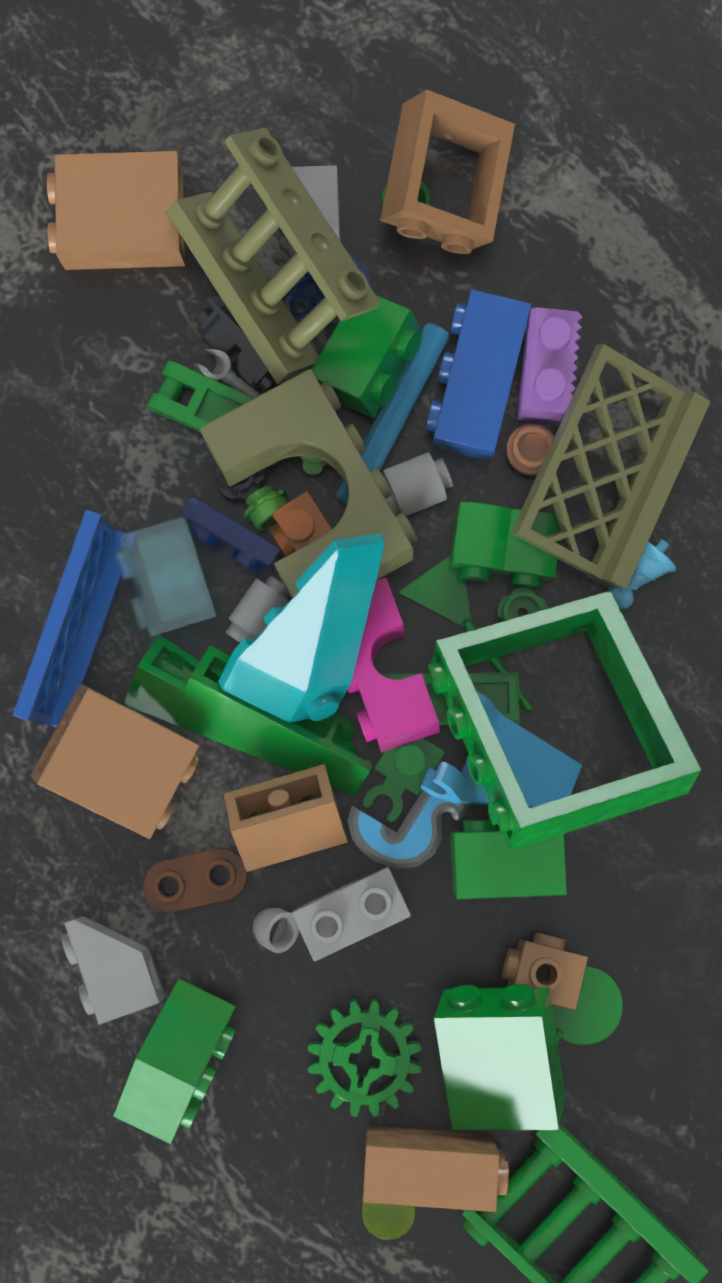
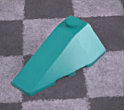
(313, 642)

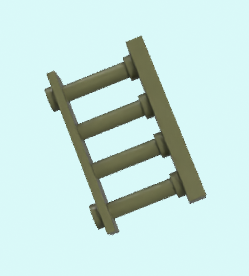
(239, 277)

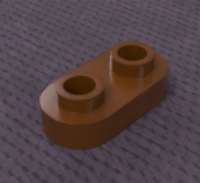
(195, 880)

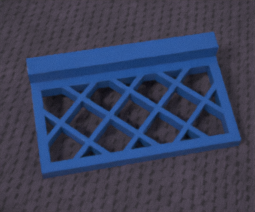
(74, 623)

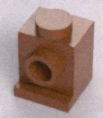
(298, 524)

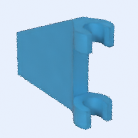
(538, 767)

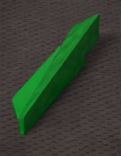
(189, 696)

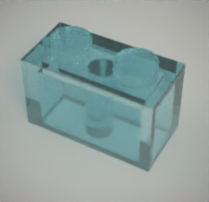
(165, 577)

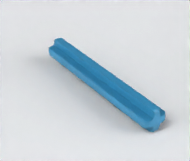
(396, 412)

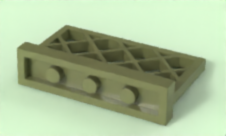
(640, 496)

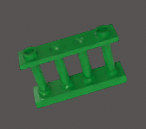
(591, 1185)

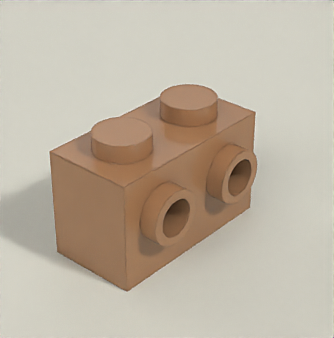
(285, 818)

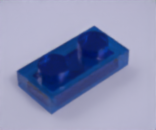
(250, 549)

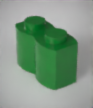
(486, 547)

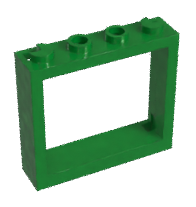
(644, 703)

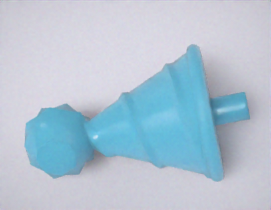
(650, 567)

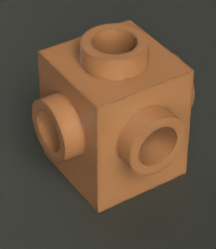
(564, 968)

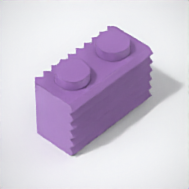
(548, 365)

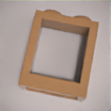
(464, 126)

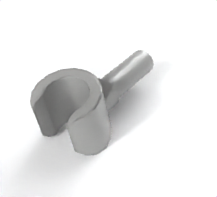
(225, 374)

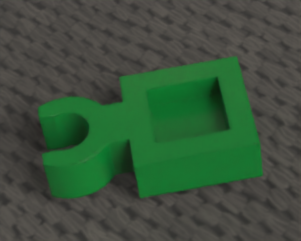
(404, 770)

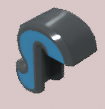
(414, 840)

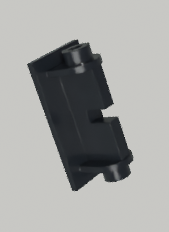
(225, 334)

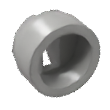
(275, 929)

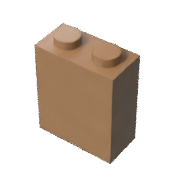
(115, 210)
(116, 762)
(433, 1169)

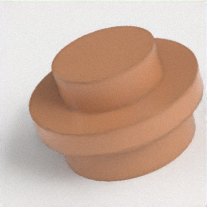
(528, 448)

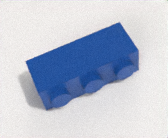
(478, 375)

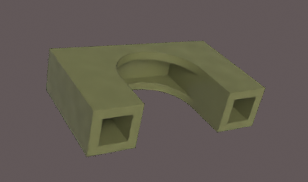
(302, 421)

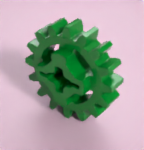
(389, 1062)

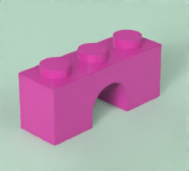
(394, 709)

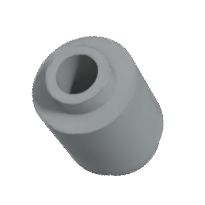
(417, 484)
(255, 604)

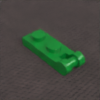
(207, 404)

